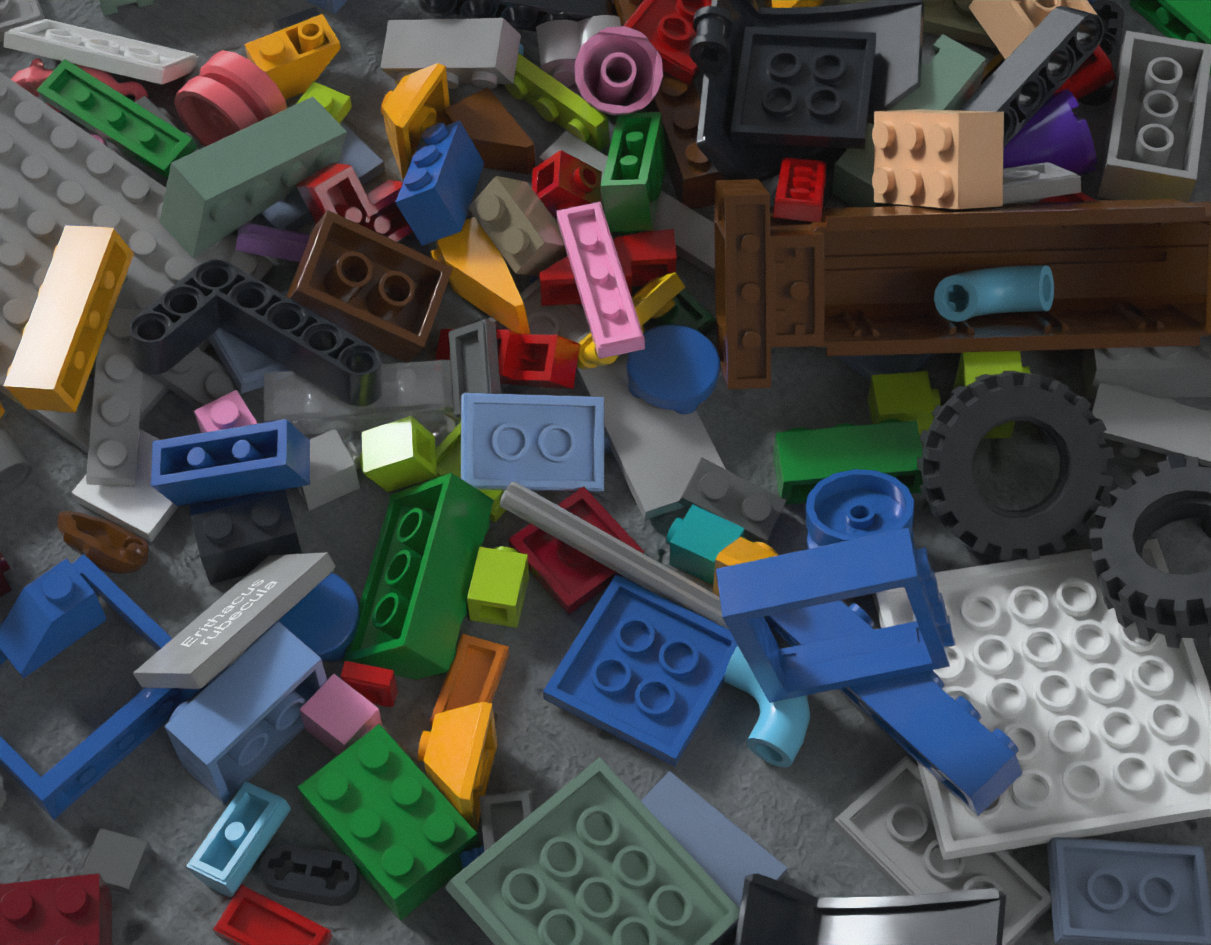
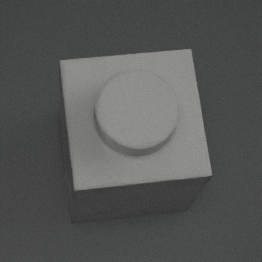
(331, 470)

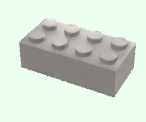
(1155, 119)

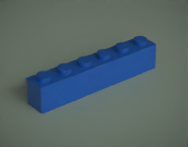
(916, 712)

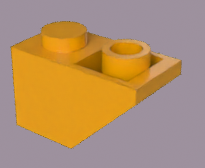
(295, 54)

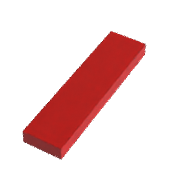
(800, 190)

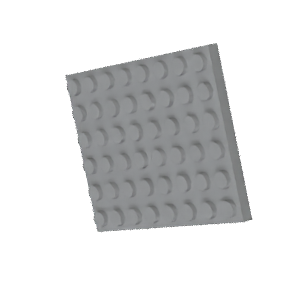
(64, 178)

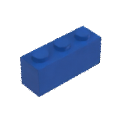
(440, 182)
(231, 462)

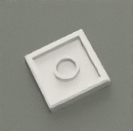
(134, 508)

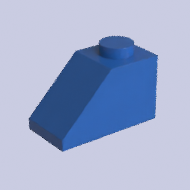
(49, 618)

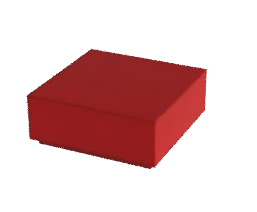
(371, 682)

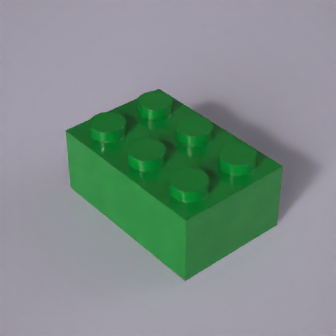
(388, 821)

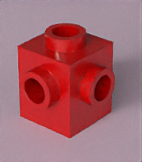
(566, 182)

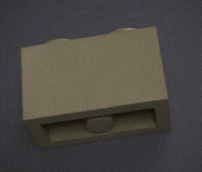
(519, 225)

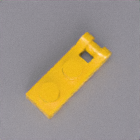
(650, 301)

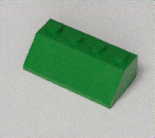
(421, 578)

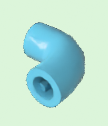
(995, 291)
(780, 723)

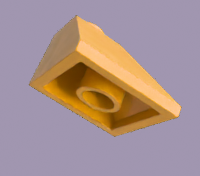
(412, 109)
(461, 756)

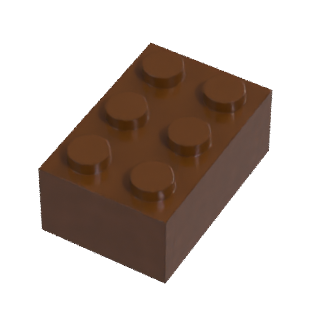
(370, 286)

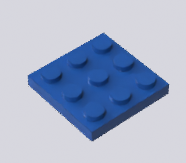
(643, 670)

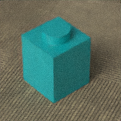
(699, 540)

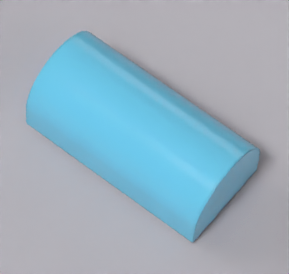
(238, 838)

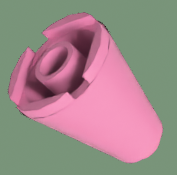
(618, 71)

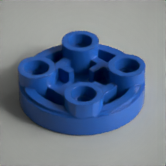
(674, 368)
(325, 618)

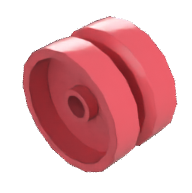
(227, 98)

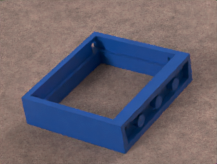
(830, 575)
(117, 735)

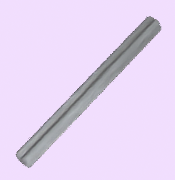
(611, 552)

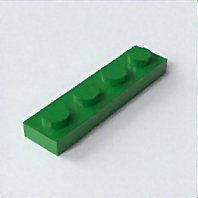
(115, 117)

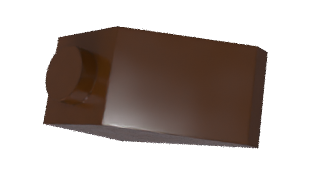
(494, 132)

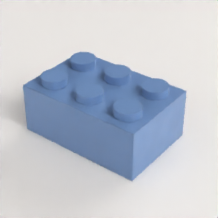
(246, 712)

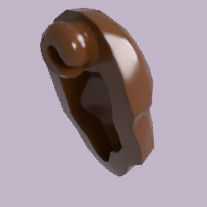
(103, 542)

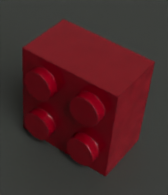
(56, 911)

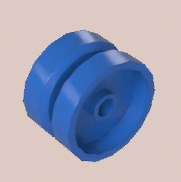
(857, 506)

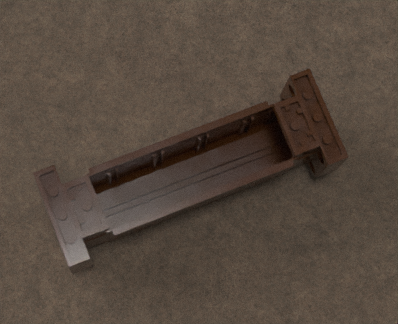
(871, 275)

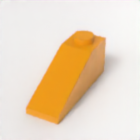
(482, 275)

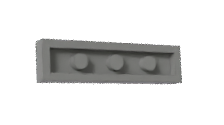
(115, 407)

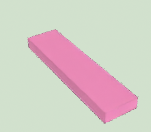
(600, 280)

